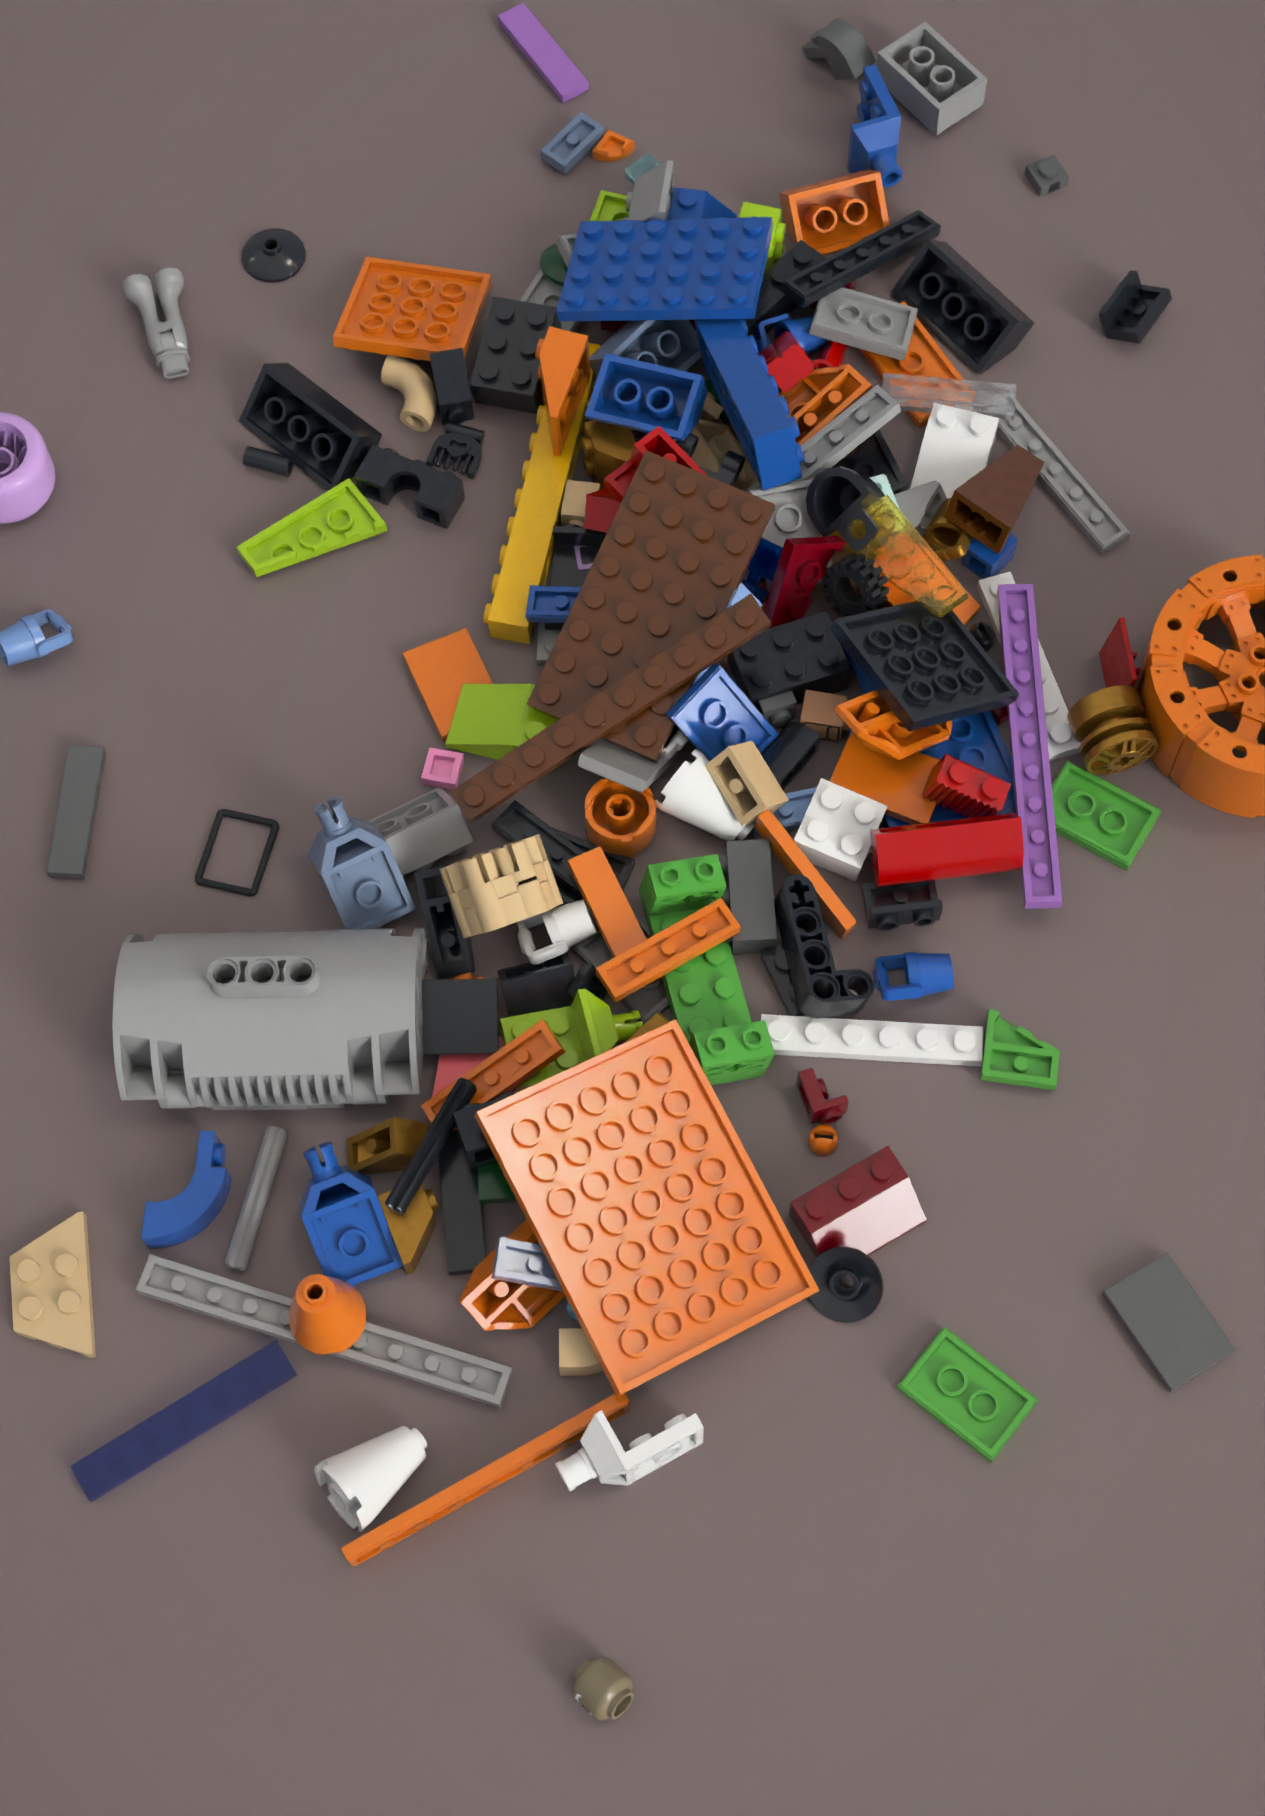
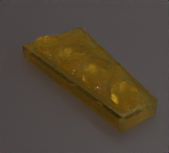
(907, 559)

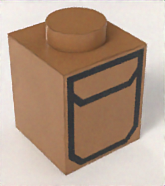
(820, 715)

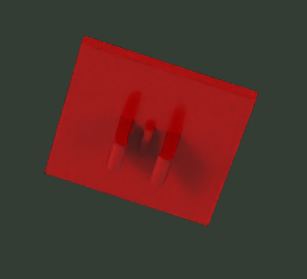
(1118, 658)

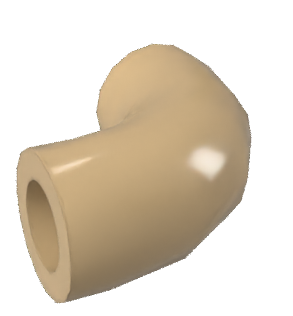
(416, 388)

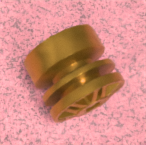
(1112, 730)

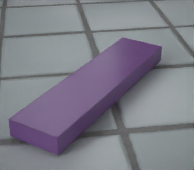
(543, 52)

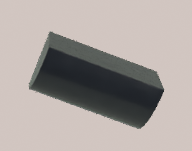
(791, 752)
(537, 987)

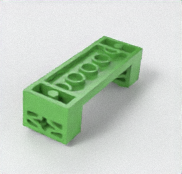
(706, 990)

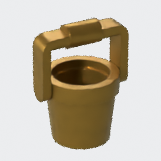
(945, 537)

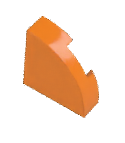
(613, 147)

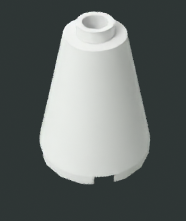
(698, 801)
(371, 1474)

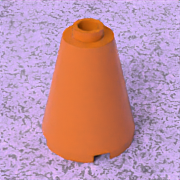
(326, 1314)

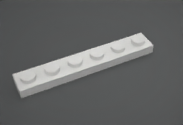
(1059, 733)
(875, 1040)

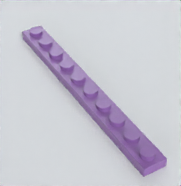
(1029, 747)

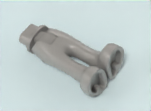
(167, 338)

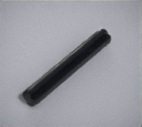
(430, 1147)

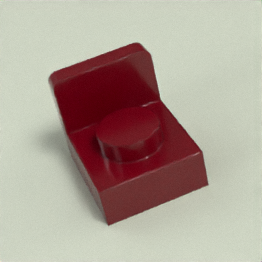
(813, 1095)

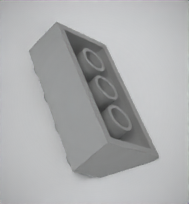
(424, 830)

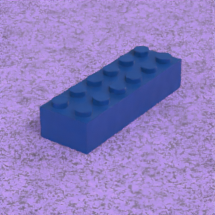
(751, 400)

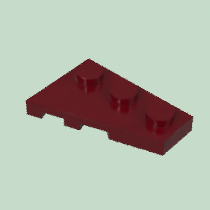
(798, 571)

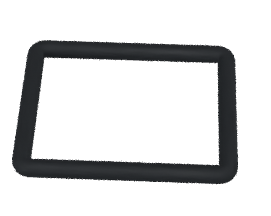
(210, 842)

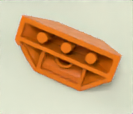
(823, 397)
(883, 732)
(504, 1303)

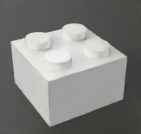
(838, 828)

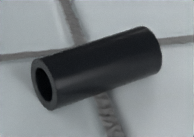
(268, 461)

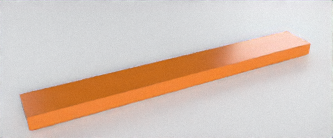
(481, 1481)

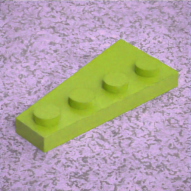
(316, 528)

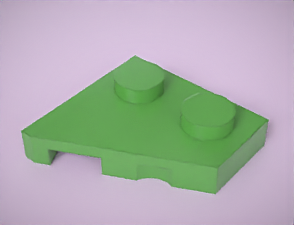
(1016, 1056)

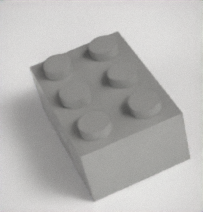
(931, 78)

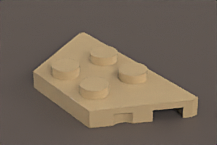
(54, 1288)

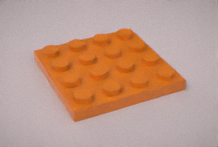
(411, 309)

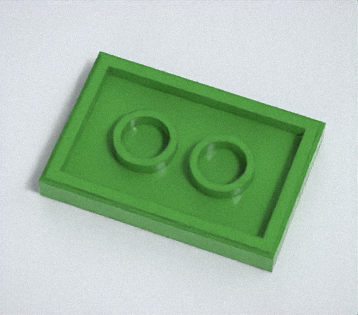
(1100, 815)
(967, 1394)

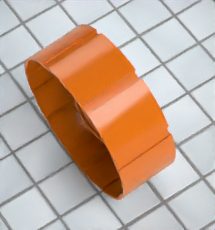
(1190, 744)

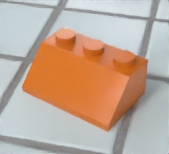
(835, 211)

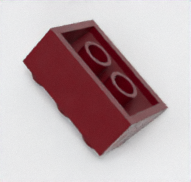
(859, 1207)

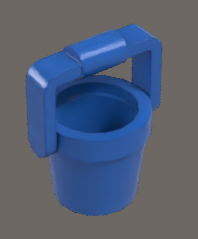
(799, 329)
(923, 975)

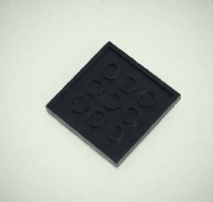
(923, 664)

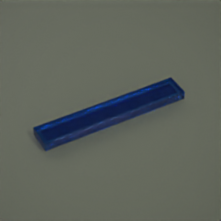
(183, 1421)

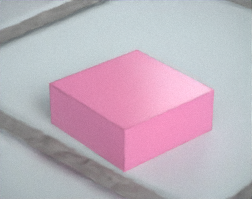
(442, 768)

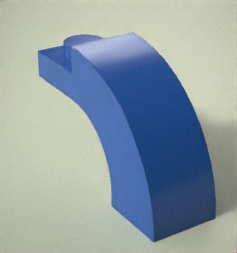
(194, 1208)

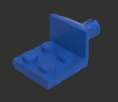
(876, 138)
(346, 1221)

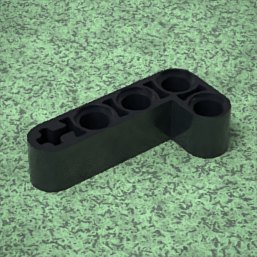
(798, 907)

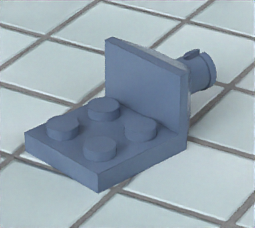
(358, 869)

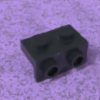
(1133, 309)
(901, 904)

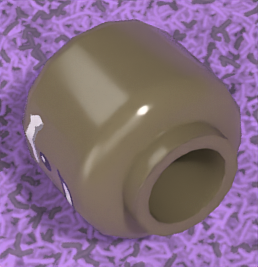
(603, 1688)

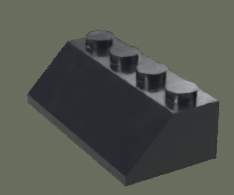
(961, 306)
(307, 425)

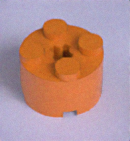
(620, 818)

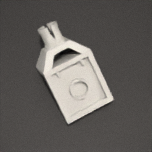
(605, 1458)

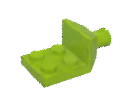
(581, 1029)

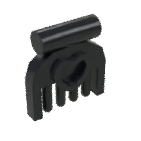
(460, 444)

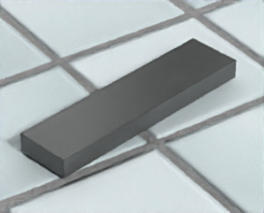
(76, 812)

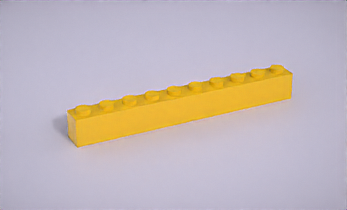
(530, 532)

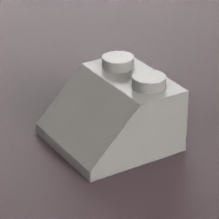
(652, 194)

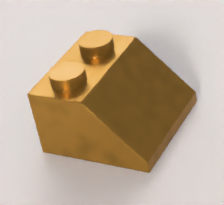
(605, 449)

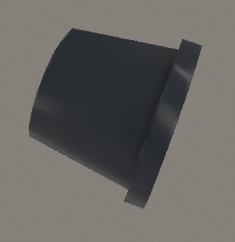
(839, 498)

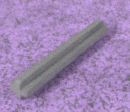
(255, 1198)

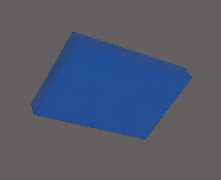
(719, 715)

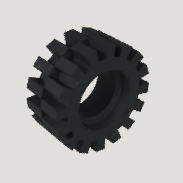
(866, 578)

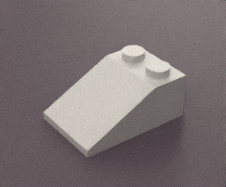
(954, 447)

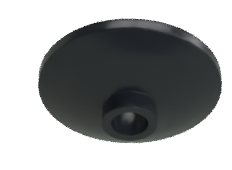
(276, 264)
(842, 1301)

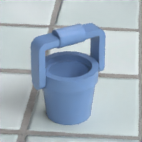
(26, 641)

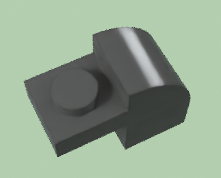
(842, 47)

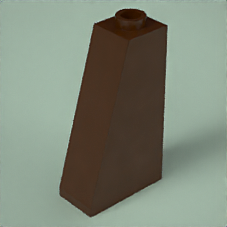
(995, 497)

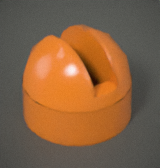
(823, 1146)

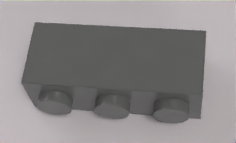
(750, 895)

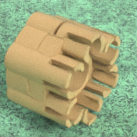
(501, 886)

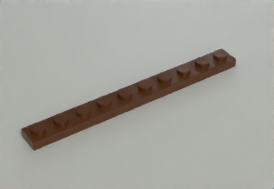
(611, 708)

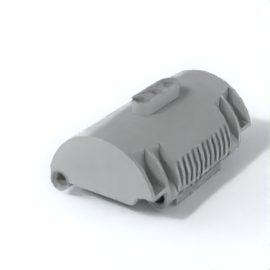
(275, 1043)

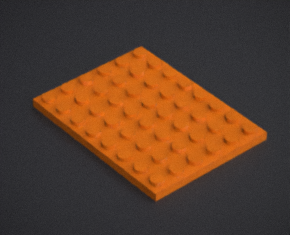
(646, 1205)

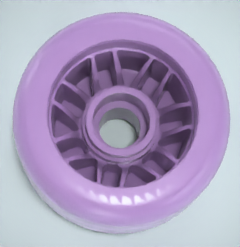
(25, 469)

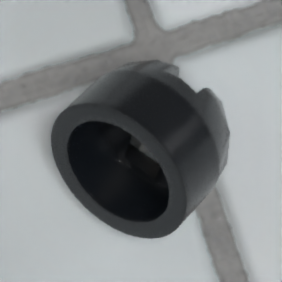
(988, 631)

